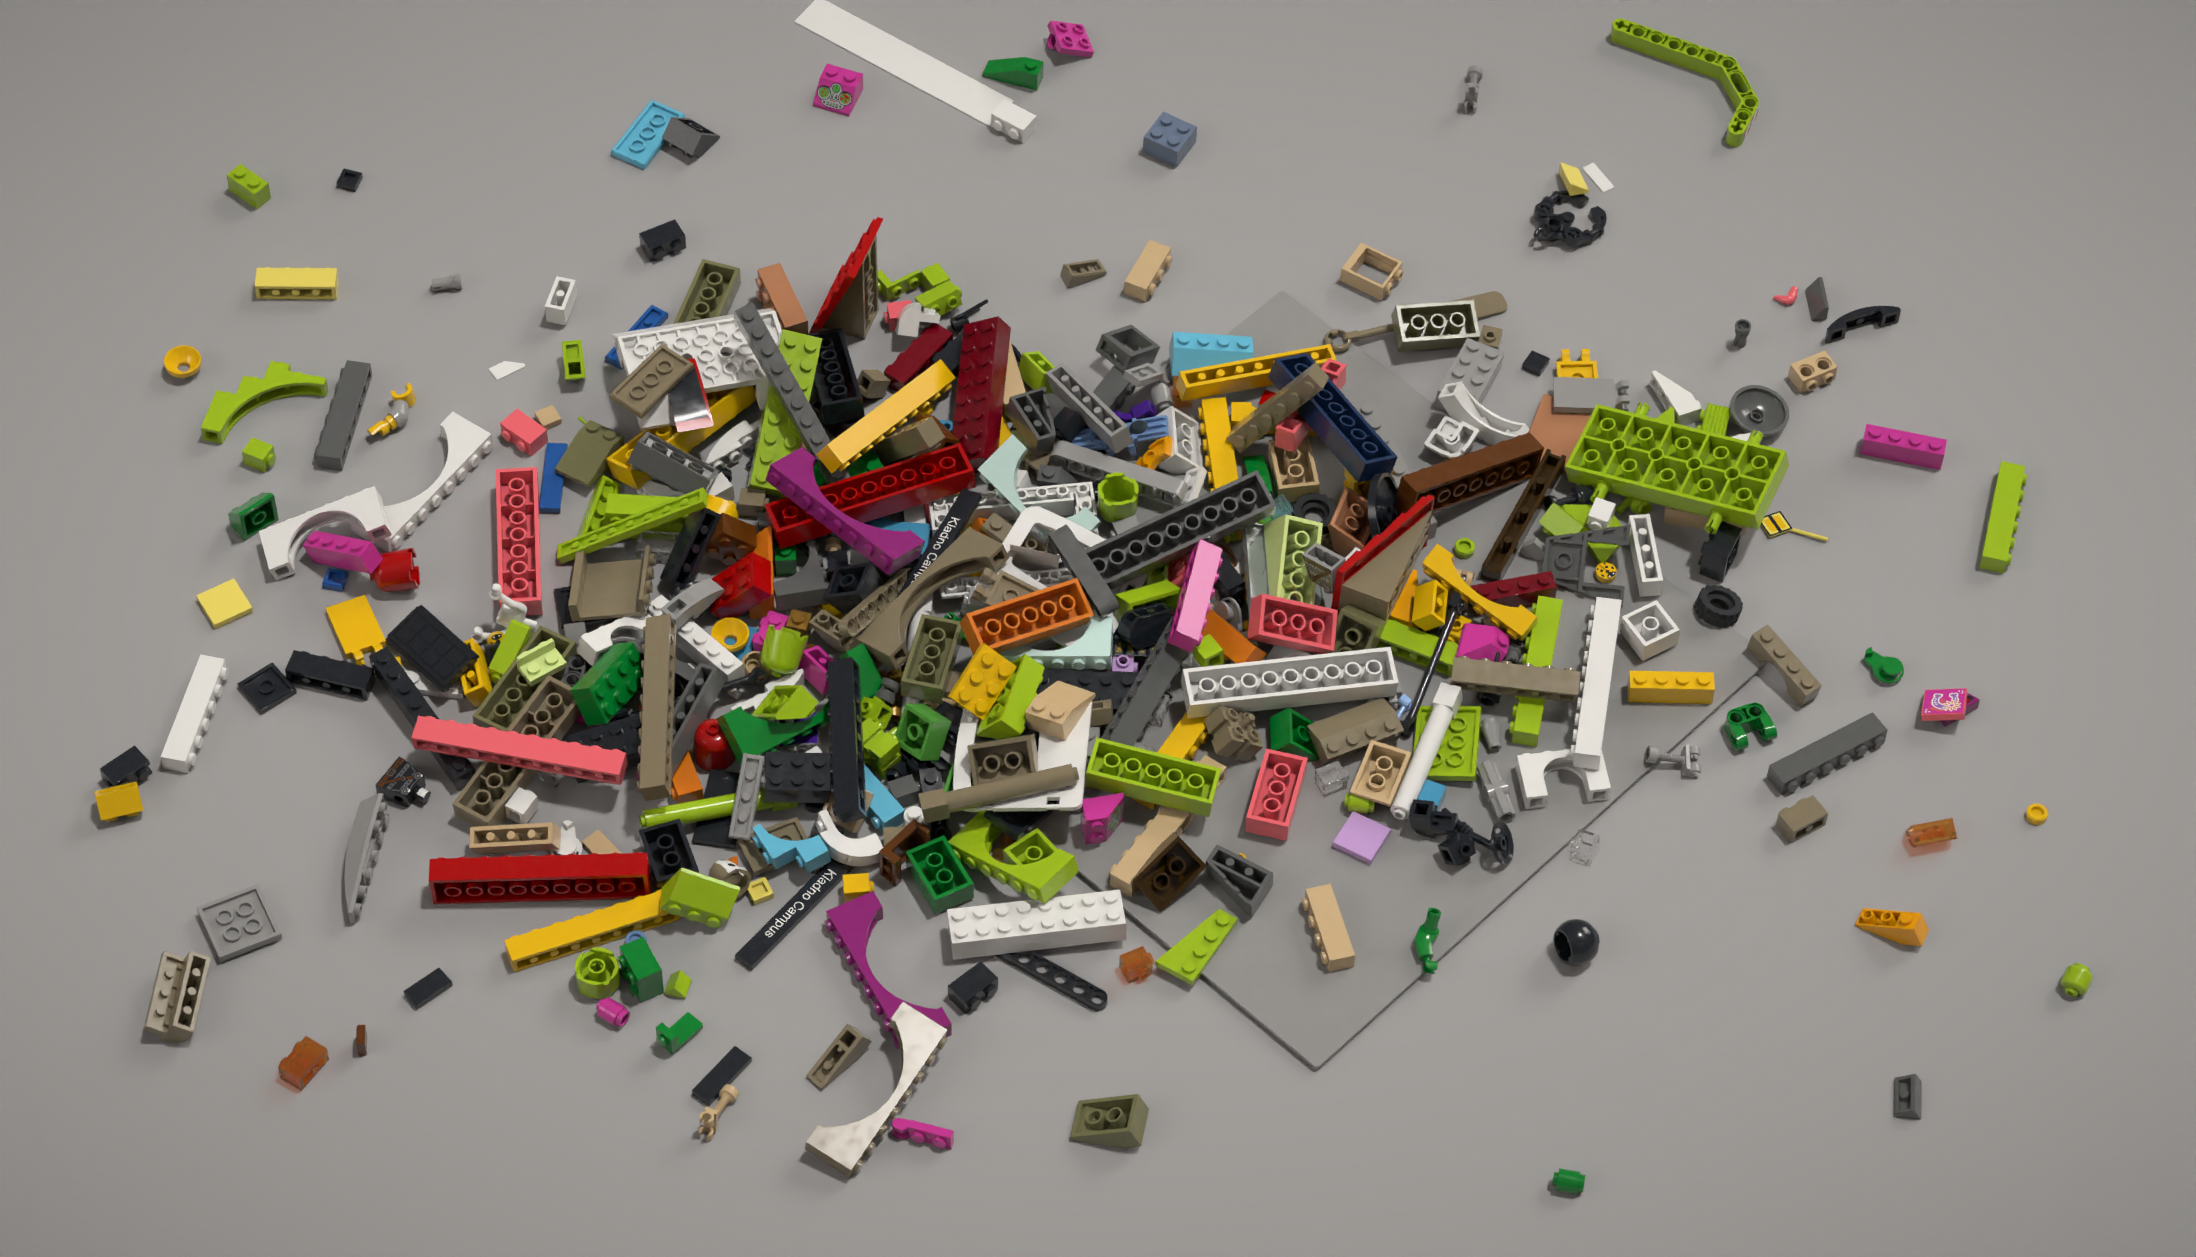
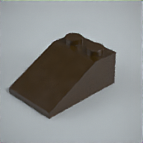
(1168, 871)

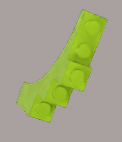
(252, 393)

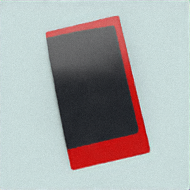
(690, 402)

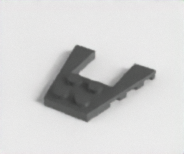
(1567, 555)

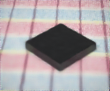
(267, 688)

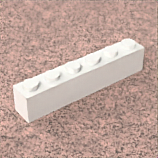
(701, 645)
(194, 714)

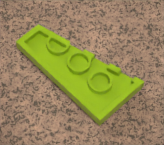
(1195, 950)

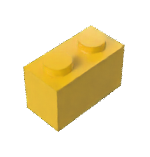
(1430, 605)
(118, 801)

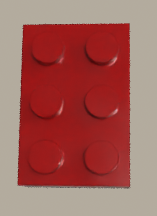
(745, 586)

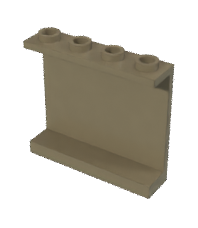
(611, 588)

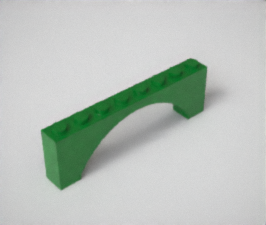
(755, 735)

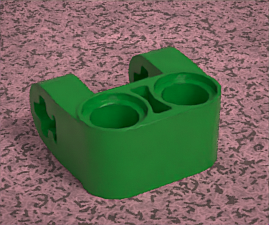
(1747, 722)

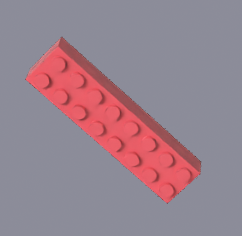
(519, 537)

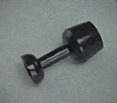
(1578, 496)

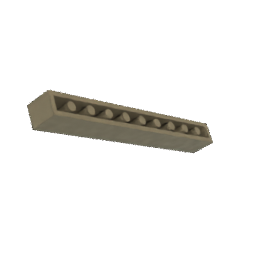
(657, 707)

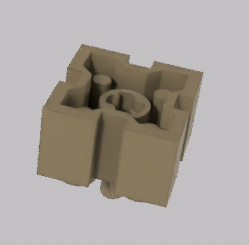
(1233, 733)

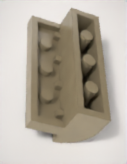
(177, 996)

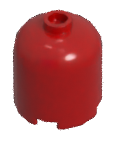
(397, 571)
(712, 747)

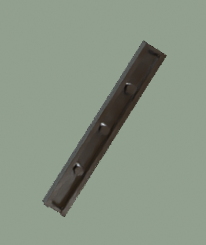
(1522, 517)

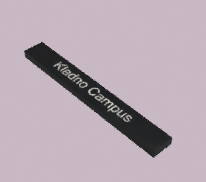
(947, 532)
(792, 913)

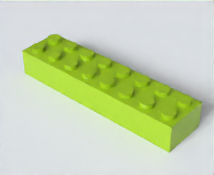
(776, 431)

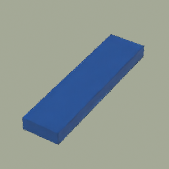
(651, 318)
(552, 481)

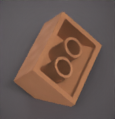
(1349, 523)

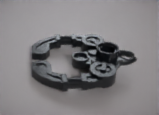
(1559, 225)

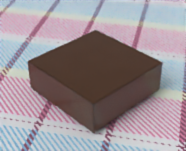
(361, 1039)

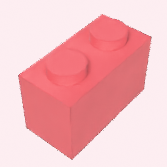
(523, 432)

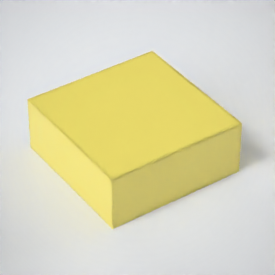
(760, 891)

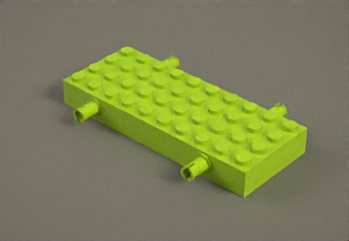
(1677, 466)

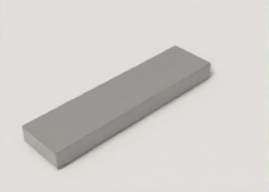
(746, 797)

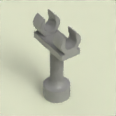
(1474, 74)
(1687, 754)

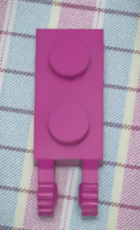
(922, 1132)

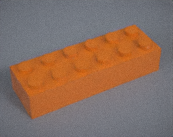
(1028, 617)

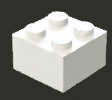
(1649, 630)

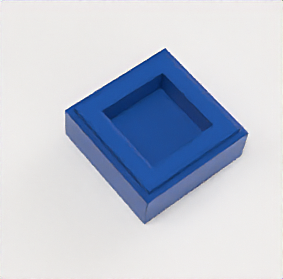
(335, 579)

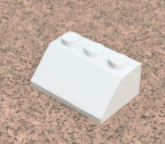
(1186, 442)

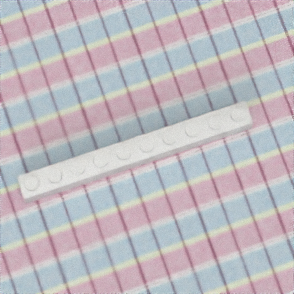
(1597, 683)

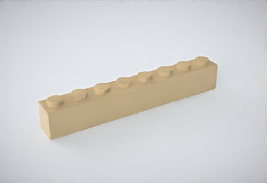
(1156, 831)

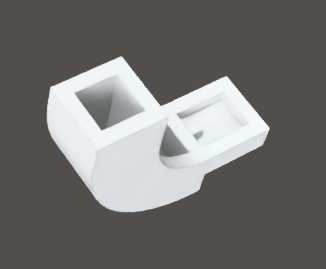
(844, 849)

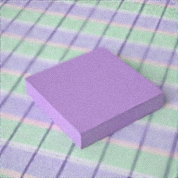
(1361, 837)

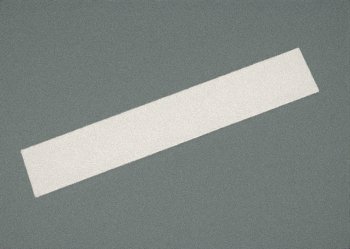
(901, 60)

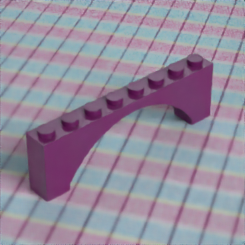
(884, 548)
(852, 928)

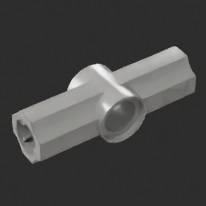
(1496, 791)

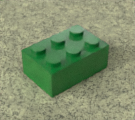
(939, 874)

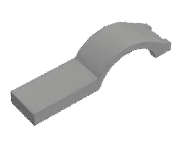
(1148, 374)

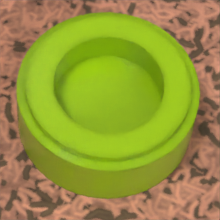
(1464, 548)

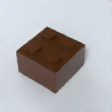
(731, 540)

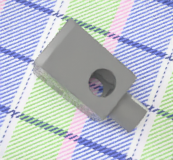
(1322, 566)

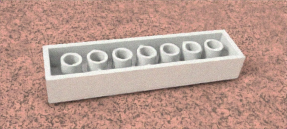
(1036, 925)

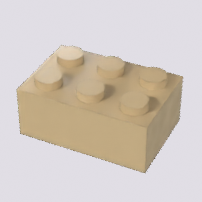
(1293, 472)

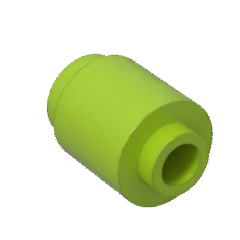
(1358, 804)

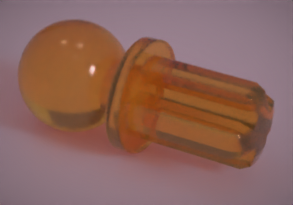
(997, 853)

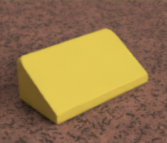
(1572, 180)

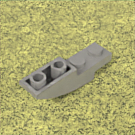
(692, 601)

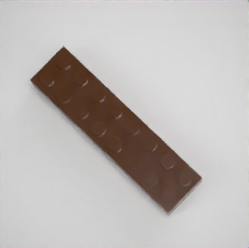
(1471, 474)

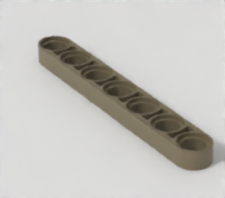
(869, 608)

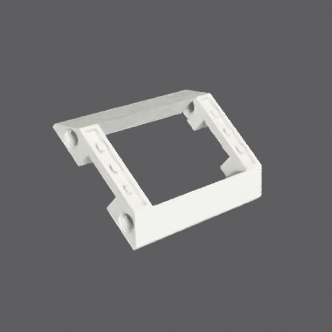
(1059, 499)

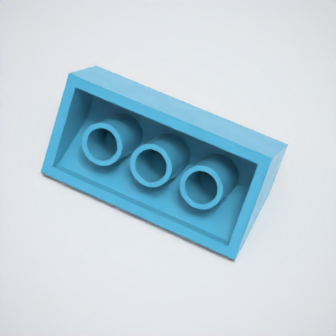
(1203, 350)

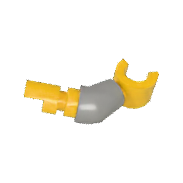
(399, 412)

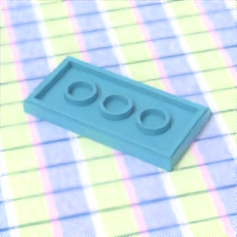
(644, 136)

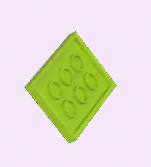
(1459, 748)

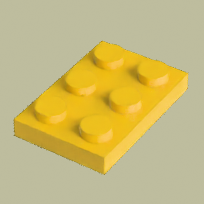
(982, 681)

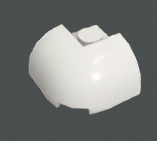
(1451, 438)

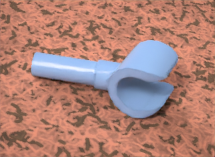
(1405, 703)

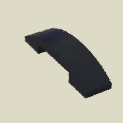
(1861, 317)

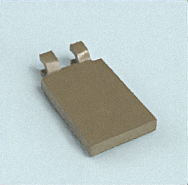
(1001, 588)

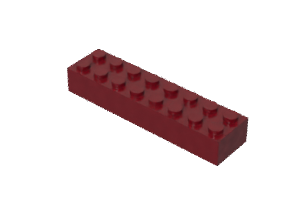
(981, 388)

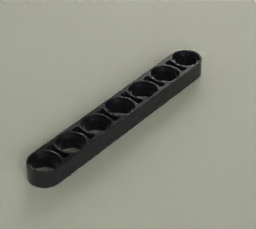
(1055, 970)

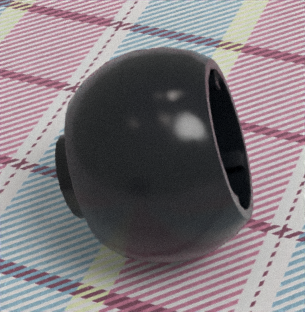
(1576, 942)

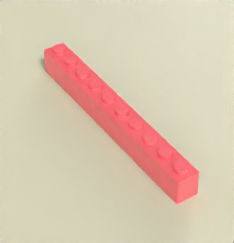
(519, 750)

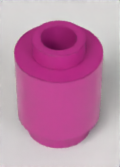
(612, 1012)

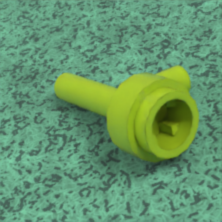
(1637, 506)

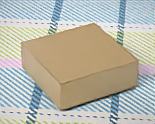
(548, 417)

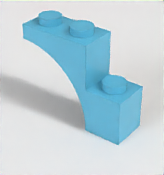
(808, 853)

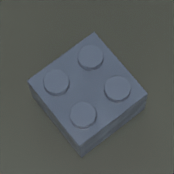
(1169, 139)

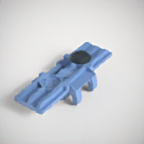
(1140, 431)

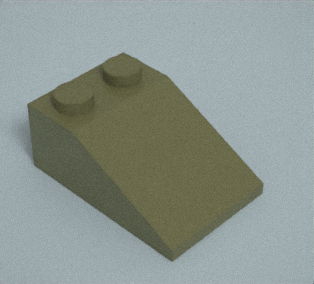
(588, 452)
(1357, 630)
(1111, 1121)

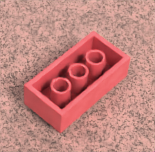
(1292, 624)
(1276, 794)

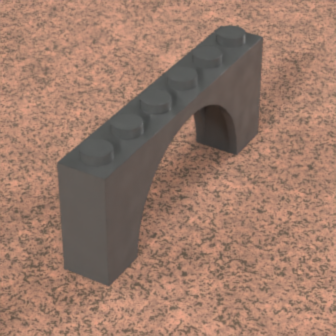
(807, 585)

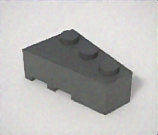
(1033, 420)
(1239, 878)

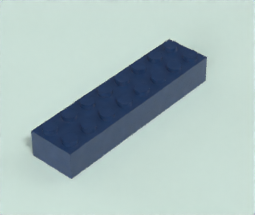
(1337, 423)

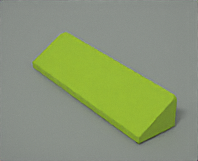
(595, 512)

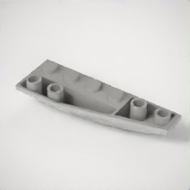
(363, 851)

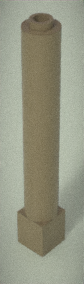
(938, 804)

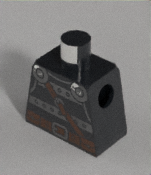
(403, 784)

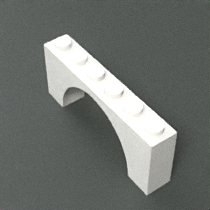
(284, 539)

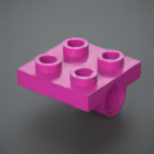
(1069, 39)

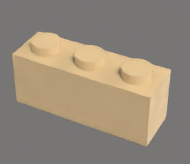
(1148, 271)

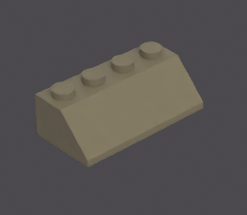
(1354, 729)

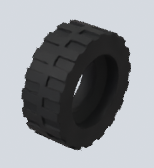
(1315, 501)
(1714, 615)

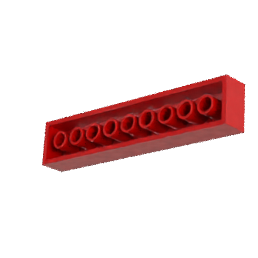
(877, 493)
(539, 878)

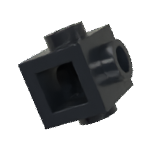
(1457, 848)

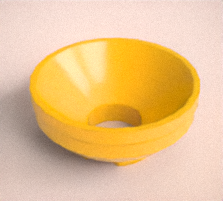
(181, 356)
(731, 628)

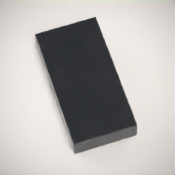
(428, 988)

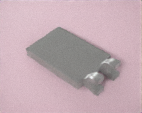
(1583, 394)

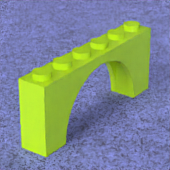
(1037, 880)

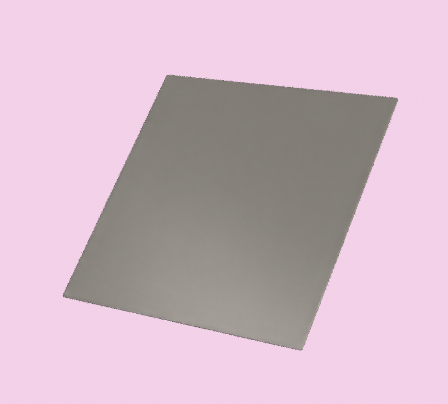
(1272, 959)

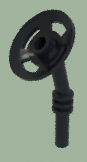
(1497, 843)

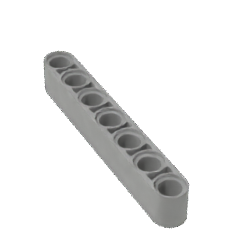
(1098, 465)

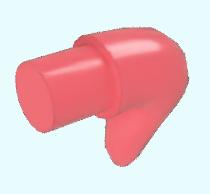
(1790, 298)

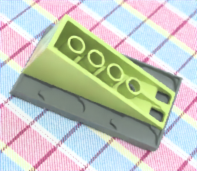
(1276, 562)

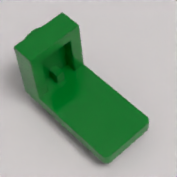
(678, 1033)

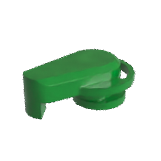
(1884, 668)

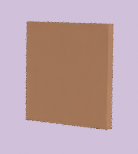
(1557, 429)

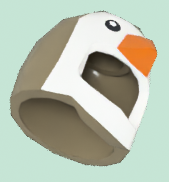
(729, 872)

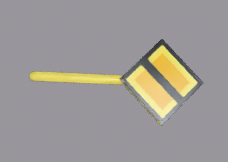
(1776, 524)

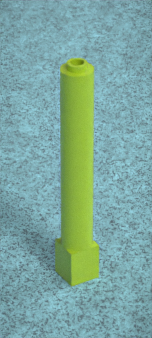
(704, 810)

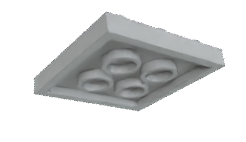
(239, 922)

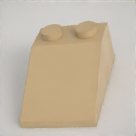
(1058, 709)
(1381, 773)

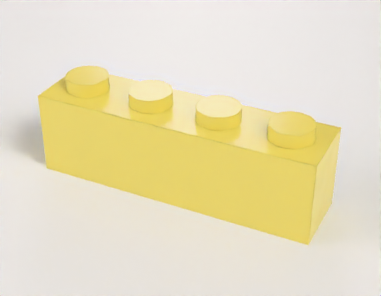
(296, 283)

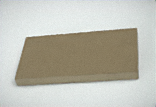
(651, 381)

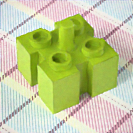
(880, 748)

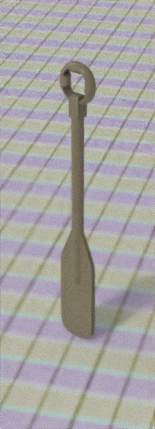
(1485, 304)

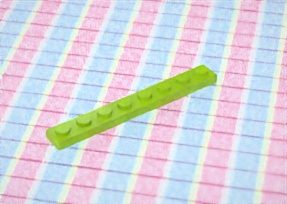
(633, 525)

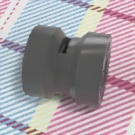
(888, 691)

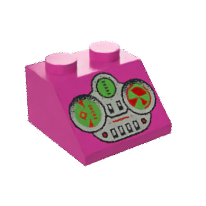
(838, 89)
(1101, 817)

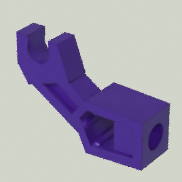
(1142, 410)

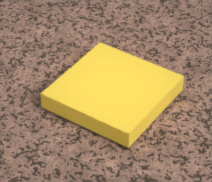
(224, 603)

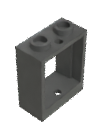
(1112, 344)

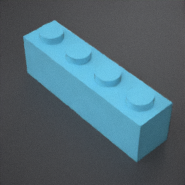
(884, 808)

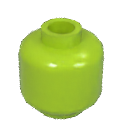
(2076, 979)

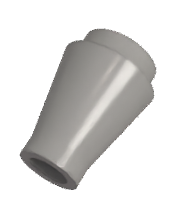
(1492, 733)

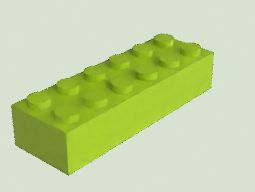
(1152, 777)

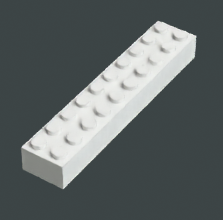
(1290, 682)

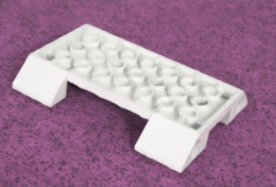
(705, 342)

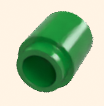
(1568, 1181)

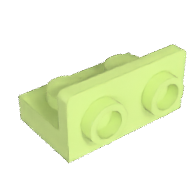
(540, 662)

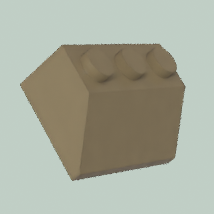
(1003, 758)

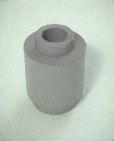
(1161, 397)

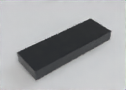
(723, 1073)

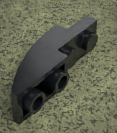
(932, 780)

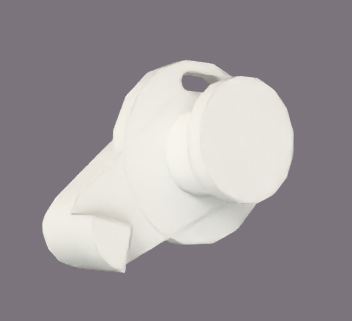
(569, 843)

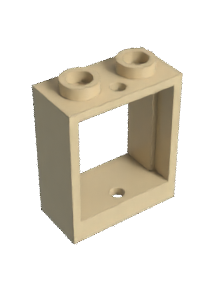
(1378, 259)

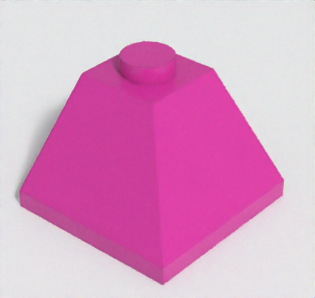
(1482, 642)

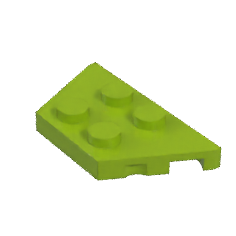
(1599, 551)

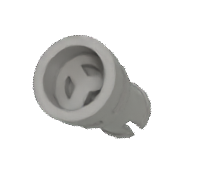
(452, 281)

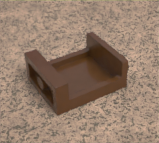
(894, 852)

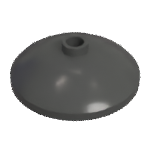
(1759, 410)

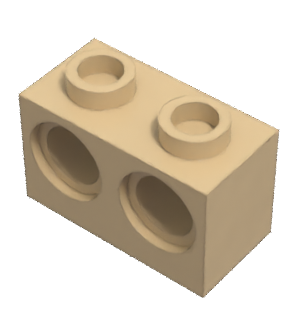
(1812, 372)

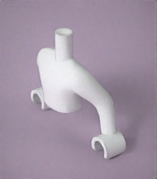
(508, 611)

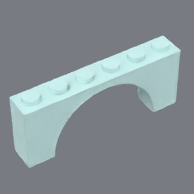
(1002, 471)
(1089, 652)

